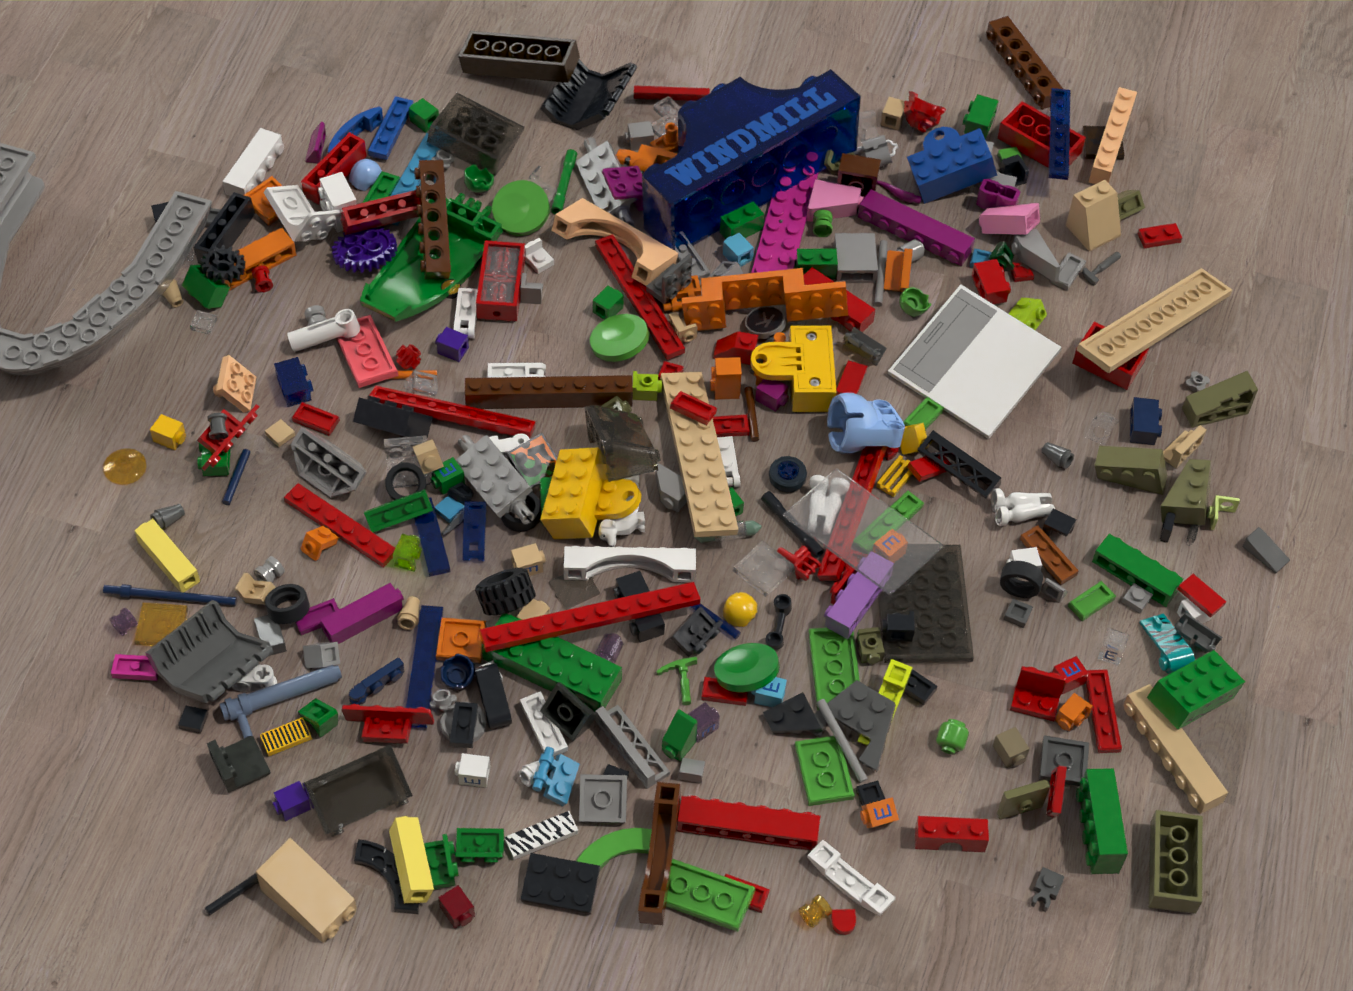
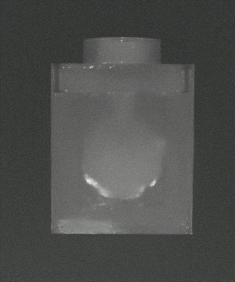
(421, 383)

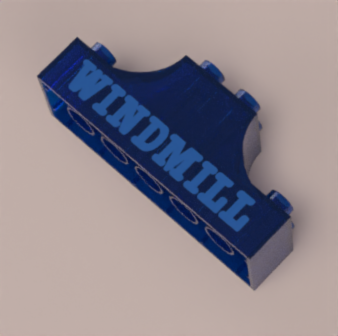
(737, 152)

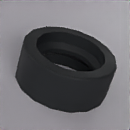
(399, 468)
(516, 524)
(1023, 570)
(288, 614)

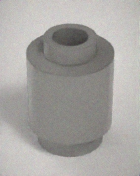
(918, 249)

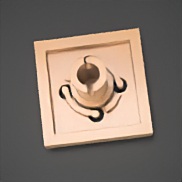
(235, 387)

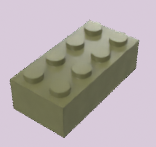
(1175, 861)

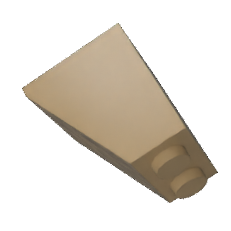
(1095, 215)

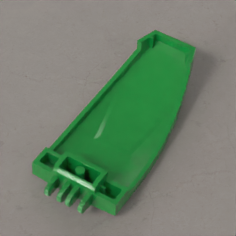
(402, 288)

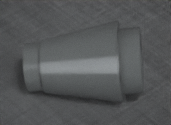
(1059, 455)
(166, 516)

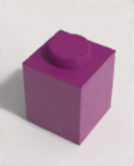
(772, 394)

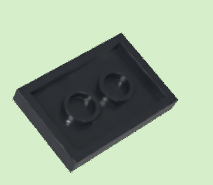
(560, 883)

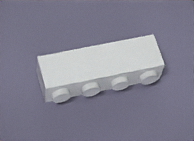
(254, 162)

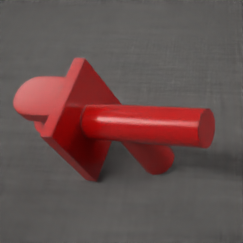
(802, 561)

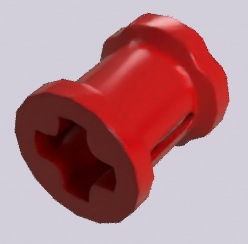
(261, 276)

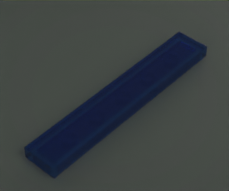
(1059, 134)
(424, 659)

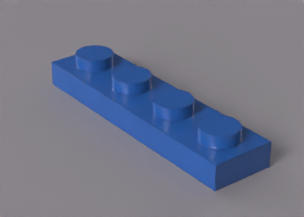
(390, 128)

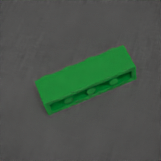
(1135, 567)

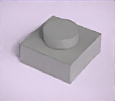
(1137, 598)

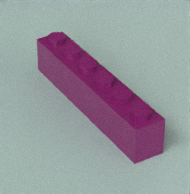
(912, 225)

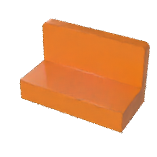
(898, 270)

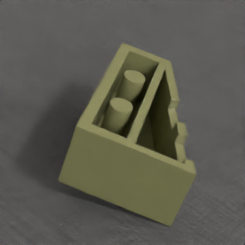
(1221, 401)
(1132, 467)
(1189, 494)

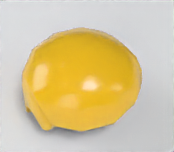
(740, 609)

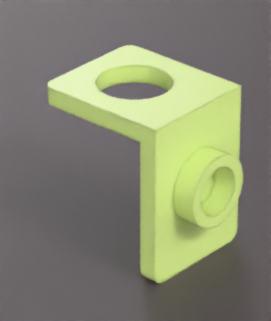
(1216, 505)

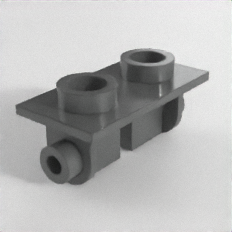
(864, 345)
(1191, 628)

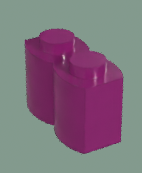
(994, 195)

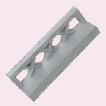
(628, 749)

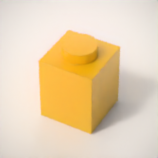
(168, 432)

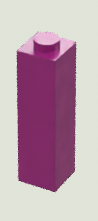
(362, 614)

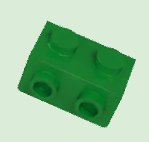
(479, 843)
(440, 862)

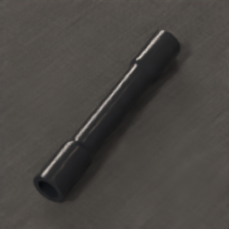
(806, 540)

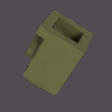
(870, 645)

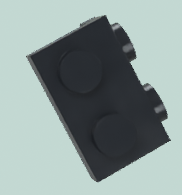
(695, 632)

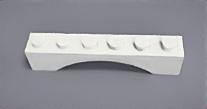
(672, 563)

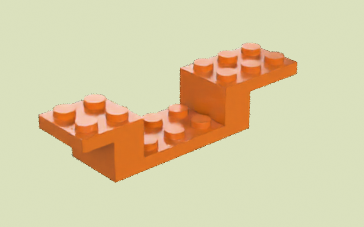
(761, 290)

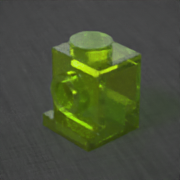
(407, 552)

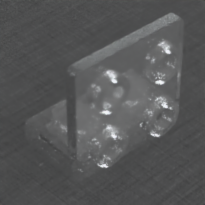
(401, 451)

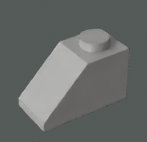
(670, 488)

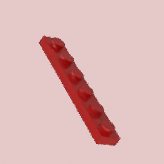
(340, 524)

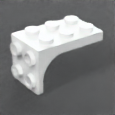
(298, 215)

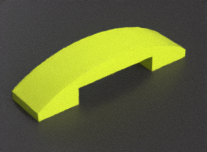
(893, 686)

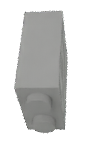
(856, 257)

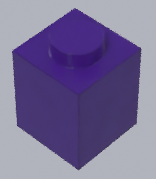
(452, 344)
(291, 801)

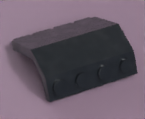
(587, 96)

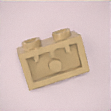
(1184, 446)

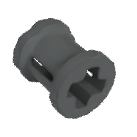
(217, 426)

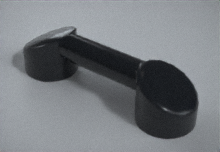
(783, 608)

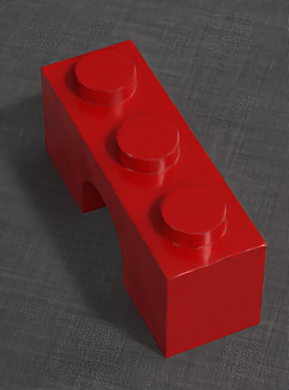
(935, 831)

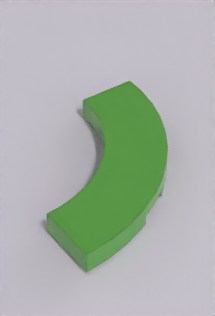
(616, 843)

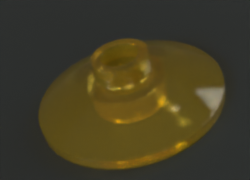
(127, 472)

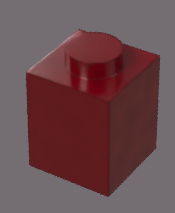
(456, 907)

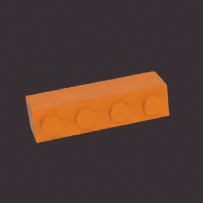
(266, 251)

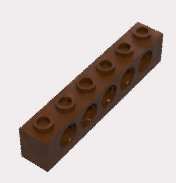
(1022, 60)
(433, 171)

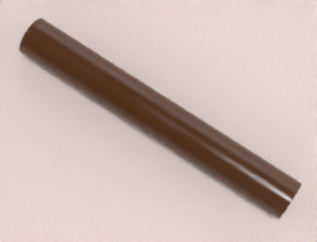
(751, 414)

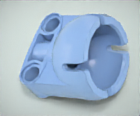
(863, 423)

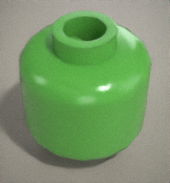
(952, 736)

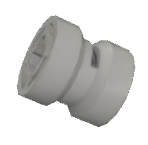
(315, 314)
(270, 570)

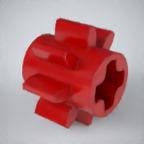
(408, 356)

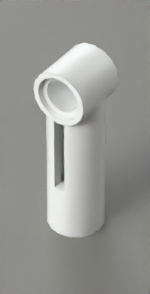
(343, 324)

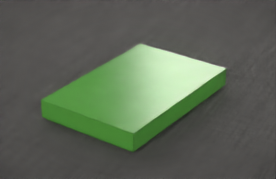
(824, 771)

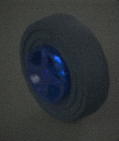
(793, 468)

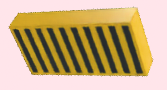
(285, 736)

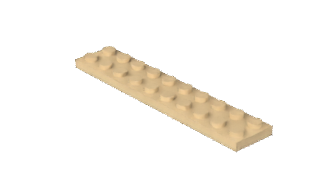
(1154, 320)
(699, 461)

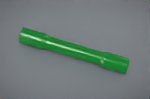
(568, 165)

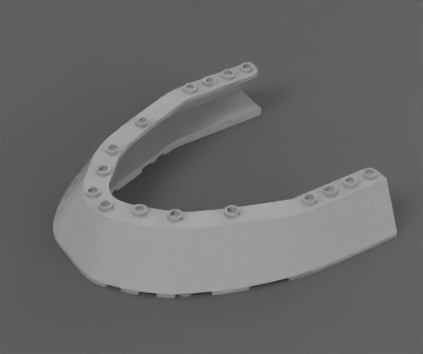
(124, 298)

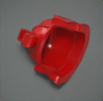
(921, 113)

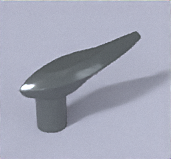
(457, 520)

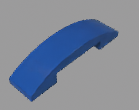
(366, 120)

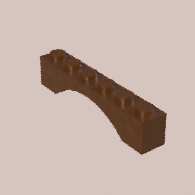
(660, 856)

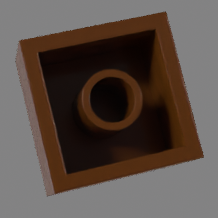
(859, 172)

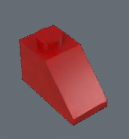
(736, 345)

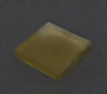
(158, 621)

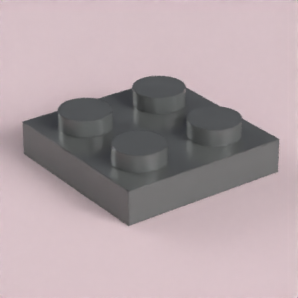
(1065, 753)

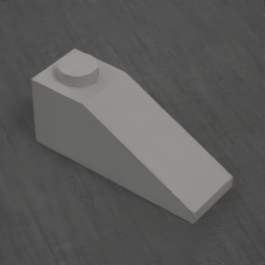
(1035, 253)

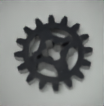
(222, 264)

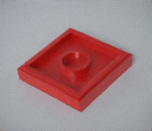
(1056, 791)

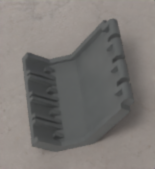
(206, 655)

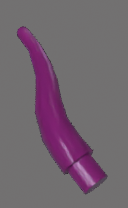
(901, 194)

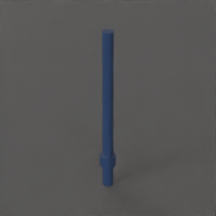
(127, 591)

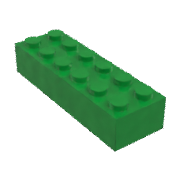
(560, 661)

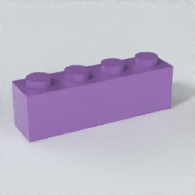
(851, 605)

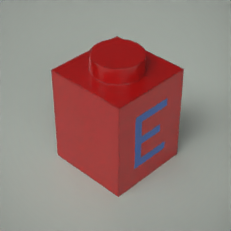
(1073, 671)

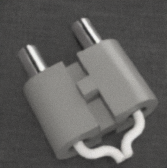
(877, 149)

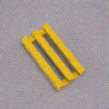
(880, 484)

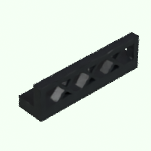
(962, 460)

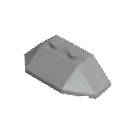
(326, 464)

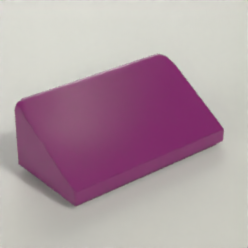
(316, 144)

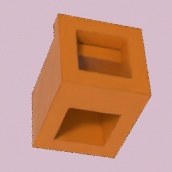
(1073, 712)

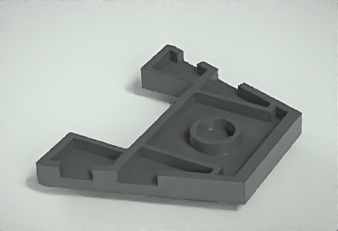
(864, 713)

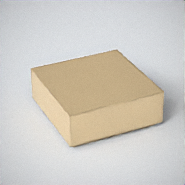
(280, 433)

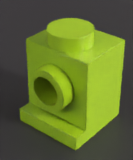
(646, 386)

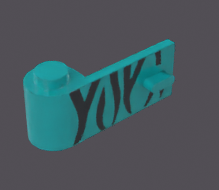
(1173, 648)

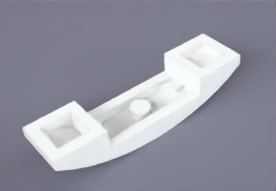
(848, 880)

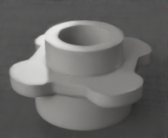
(446, 157)
(1197, 381)
(442, 699)

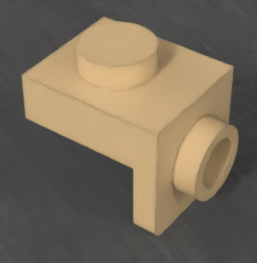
(252, 590)

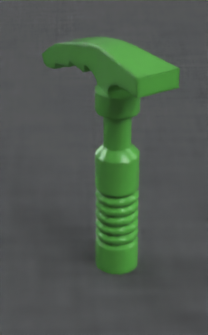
(683, 670)

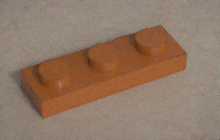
(1050, 555)

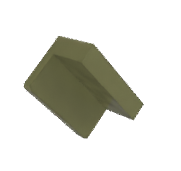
(1129, 203)

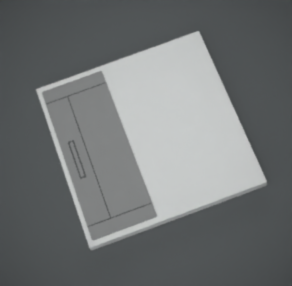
(974, 361)

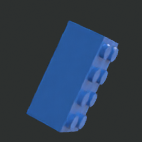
(951, 162)

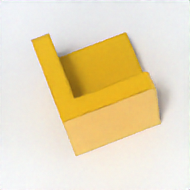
(912, 438)

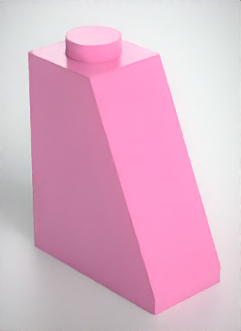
(834, 197)
(1010, 219)

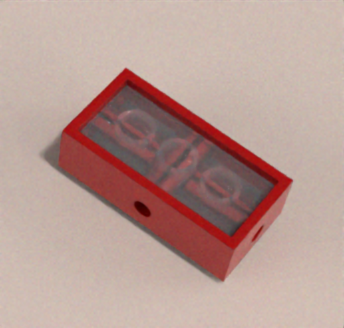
(500, 281)

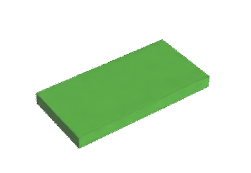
(832, 662)
(708, 895)

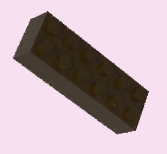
(519, 56)

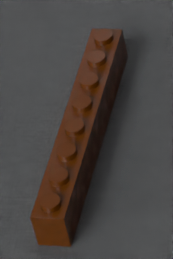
(546, 391)

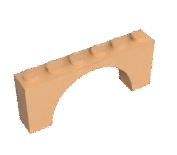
(589, 219)

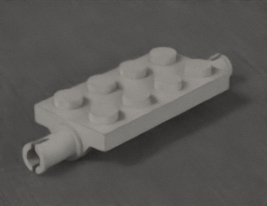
(591, 171)
(494, 477)

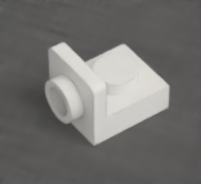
(537, 256)

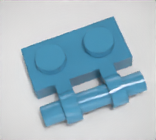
(561, 779)

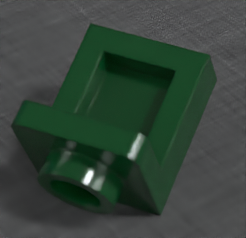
(1003, 255)

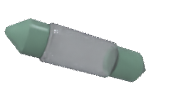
(745, 529)

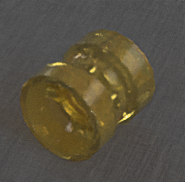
(814, 911)

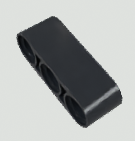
(493, 695)

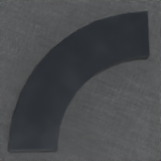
(383, 861)

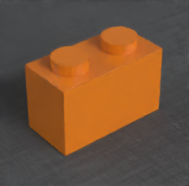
(726, 378)

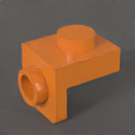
(318, 540)

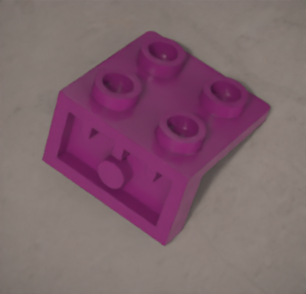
(625, 183)

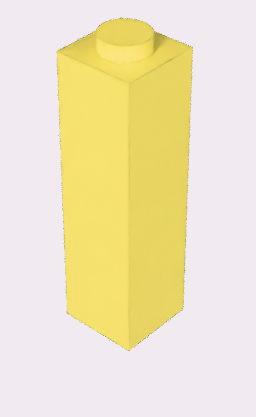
(167, 555)
(411, 860)

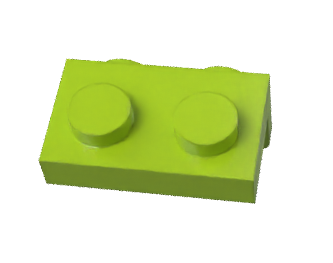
(1029, 312)

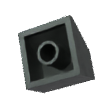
(568, 712)

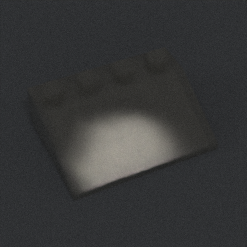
(474, 134)

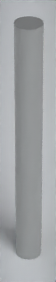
(881, 273)
(842, 741)

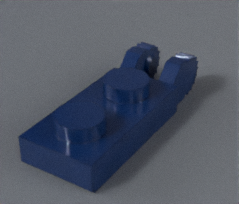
(376, 681)

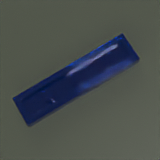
(432, 543)

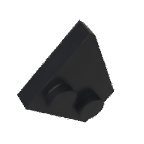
(792, 716)

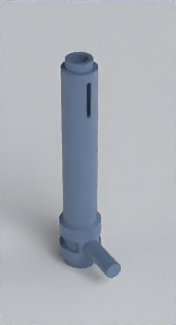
(247, 703)

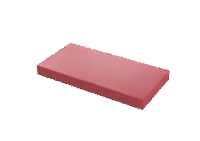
(367, 354)

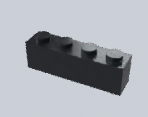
(226, 225)

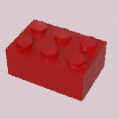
(1122, 375)

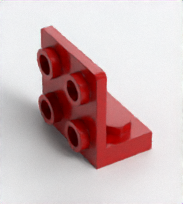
(1037, 693)

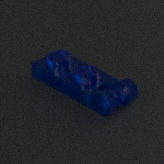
(474, 530)

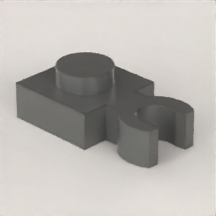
(1047, 887)

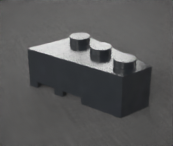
(391, 418)

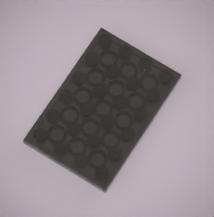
(939, 609)

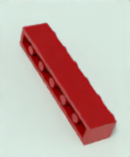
(748, 823)

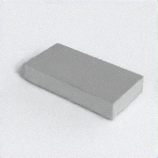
(1069, 270)

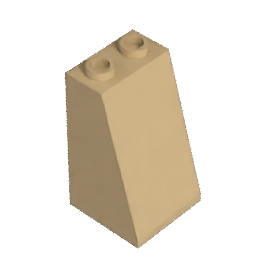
(305, 891)

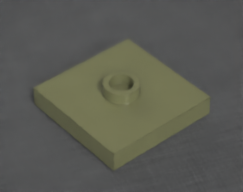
(1023, 799)

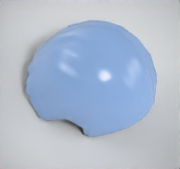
(364, 174)

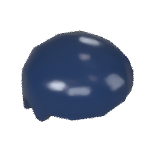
(457, 672)

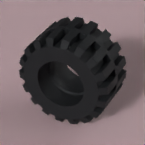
(505, 591)

